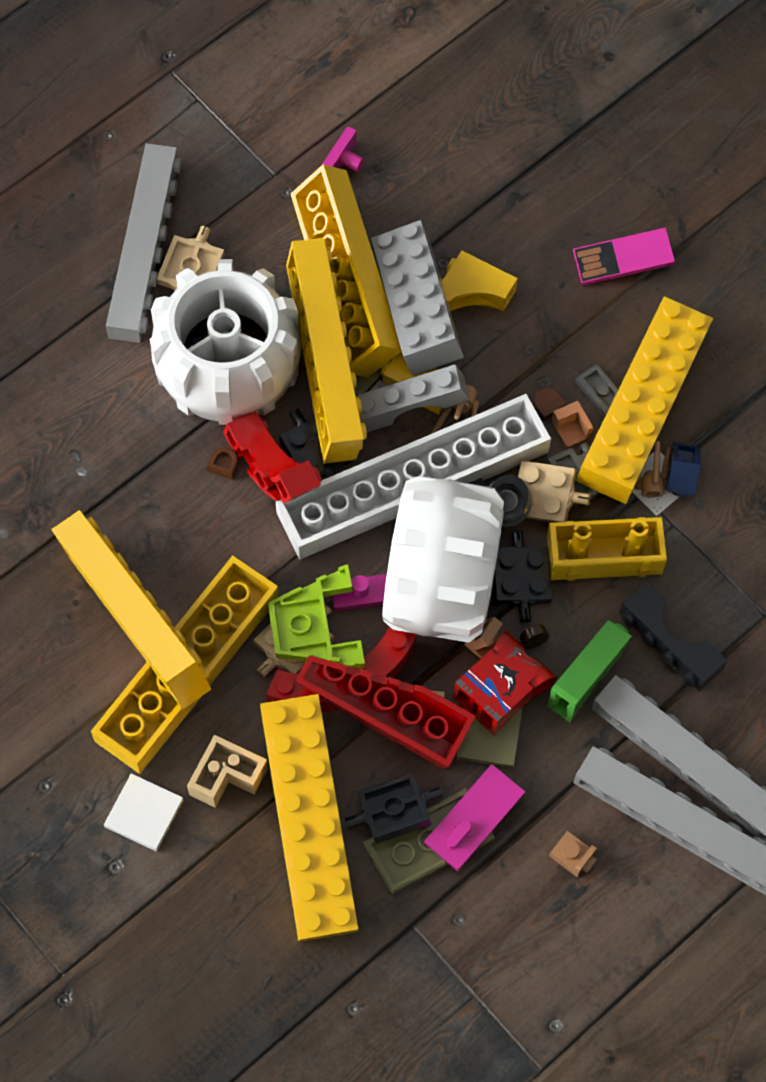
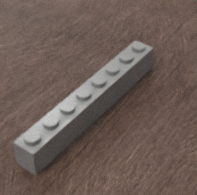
(142, 243)
(684, 754)
(674, 817)

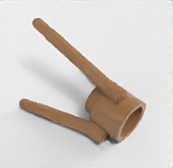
(462, 407)
(654, 482)

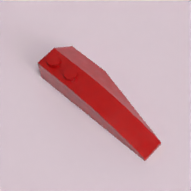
(392, 708)

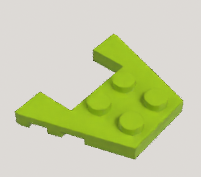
(302, 625)

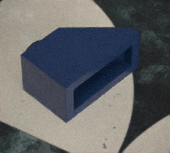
(683, 469)

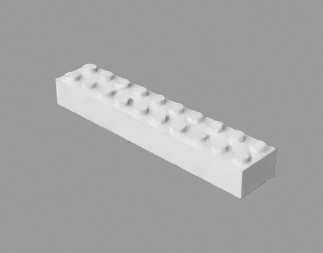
(373, 490)

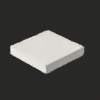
(143, 812)

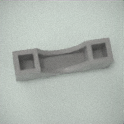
(437, 388)

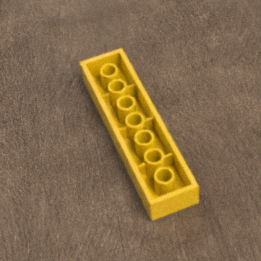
(330, 211)
(325, 351)
(644, 400)
(133, 609)
(215, 630)
(308, 818)

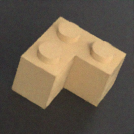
(222, 765)

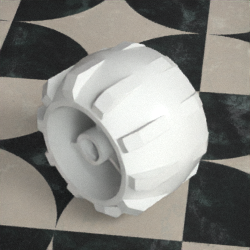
(227, 370)
(443, 558)

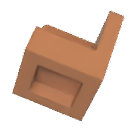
(572, 425)

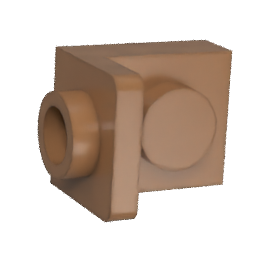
(486, 641)
(574, 854)

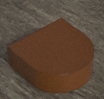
(547, 401)
(223, 463)

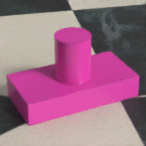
(342, 152)
(366, 593)

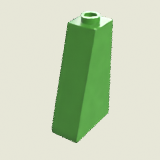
(588, 670)

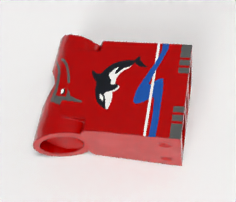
(502, 683)

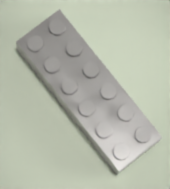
(416, 298)

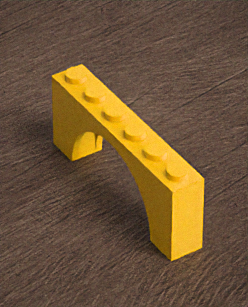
(465, 284)

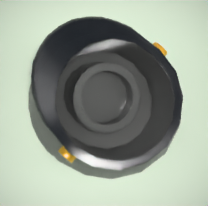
(516, 499)

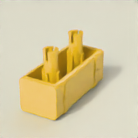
(606, 548)

